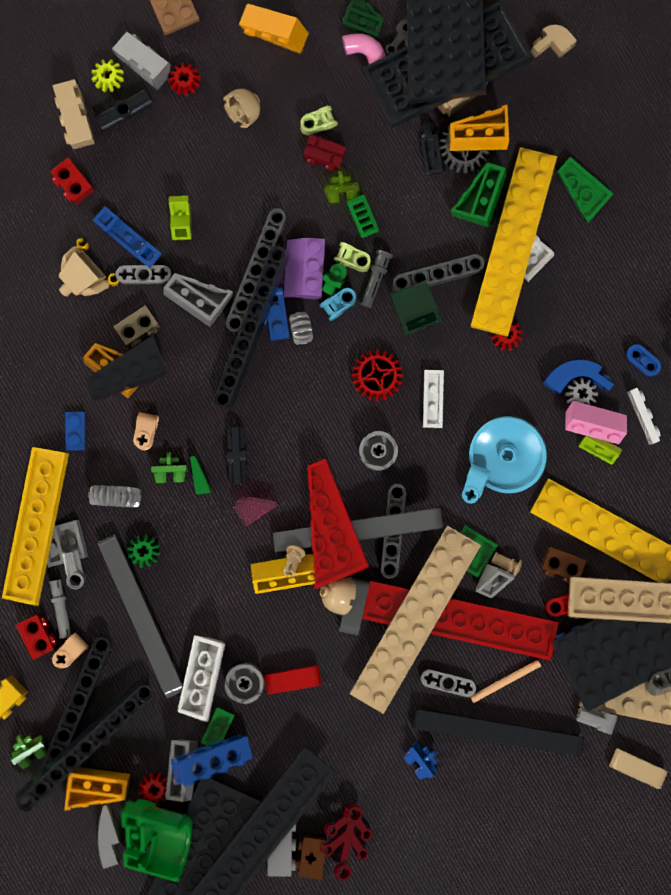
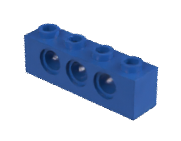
(183, 765)

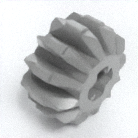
(300, 328)
(578, 387)

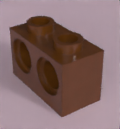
(564, 560)

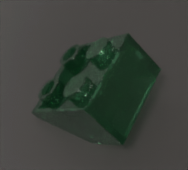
(415, 308)

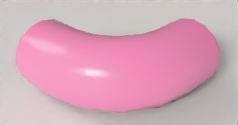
(363, 44)

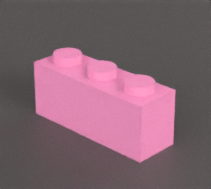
(596, 422)

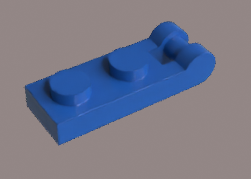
(277, 317)

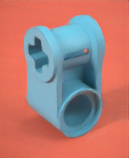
(338, 304)
(476, 481)

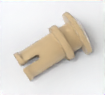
(293, 557)
(506, 563)

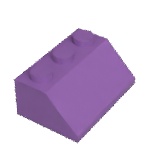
(304, 268)

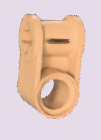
(145, 427)
(72, 649)

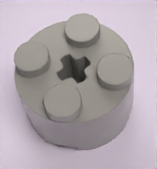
(387, 445)
(241, 693)

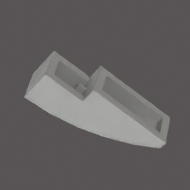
(107, 837)

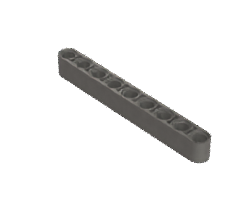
(368, 528)
(141, 616)

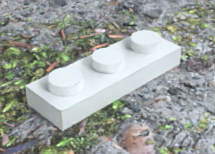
(433, 399)
(644, 415)

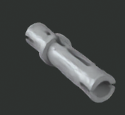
(58, 600)

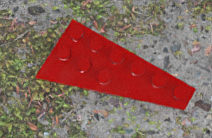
(334, 539)

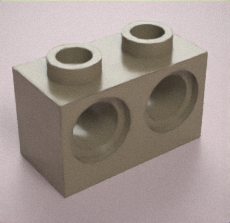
(134, 322)

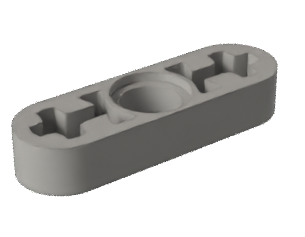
(129, 279)
(451, 690)

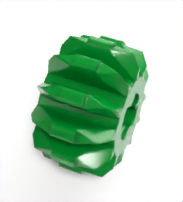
(140, 545)

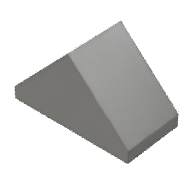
(493, 581)

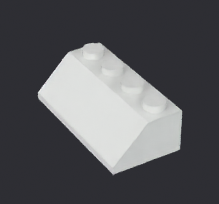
(201, 677)

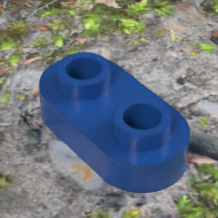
(643, 360)

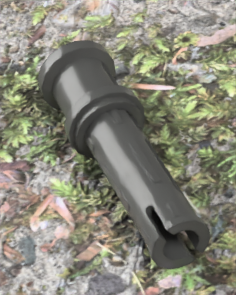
(378, 270)

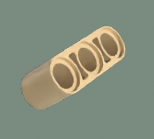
(638, 768)

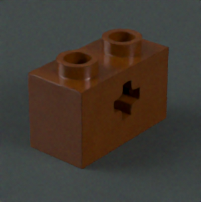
(314, 868)

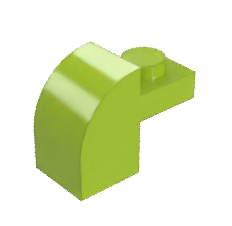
(180, 217)

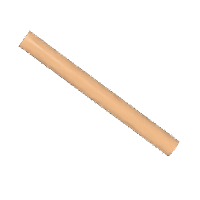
(505, 681)

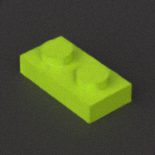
(600, 448)

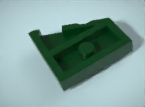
(363, 18)

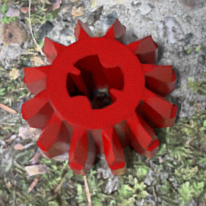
(188, 74)
(512, 339)
(150, 794)

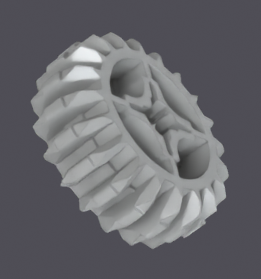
(114, 496)

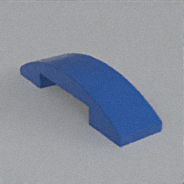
(127, 237)

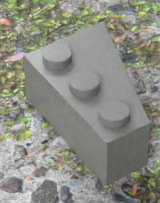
(142, 60)
(197, 298)

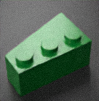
(482, 196)

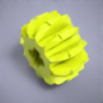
(100, 75)

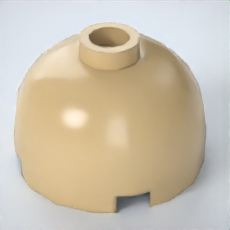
(242, 106)
(338, 595)

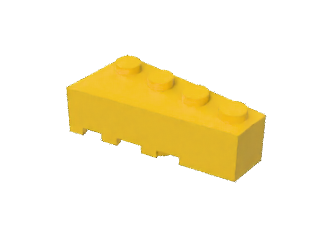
(11, 694)

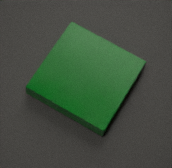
(483, 554)

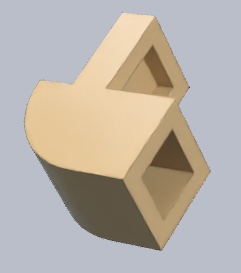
(555, 37)

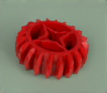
(368, 378)

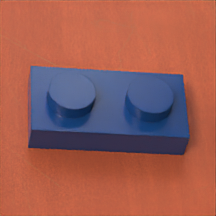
(75, 431)

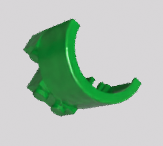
(169, 838)

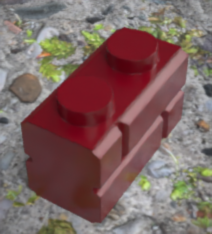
(324, 153)

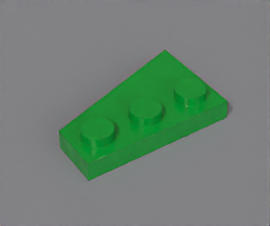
(584, 189)

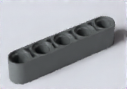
(448, 274)
(389, 540)

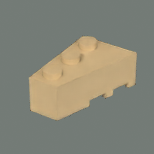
(73, 114)

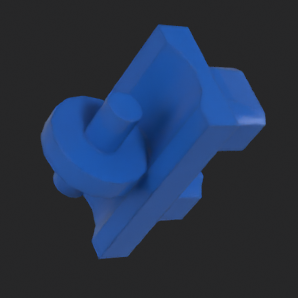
(424, 758)

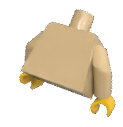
(81, 273)

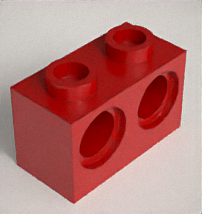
(75, 179)
(31, 639)

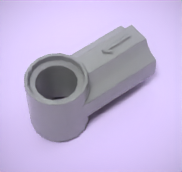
(73, 566)
(601, 720)

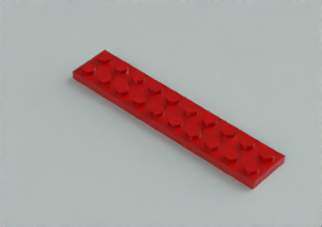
(471, 623)

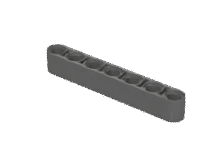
(256, 261)

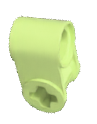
(321, 119)
(351, 257)

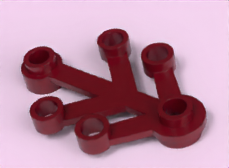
(347, 838)

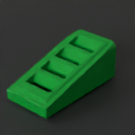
(369, 231)
(200, 482)

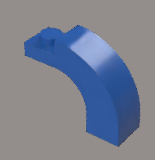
(577, 369)

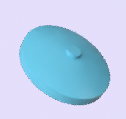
(511, 452)

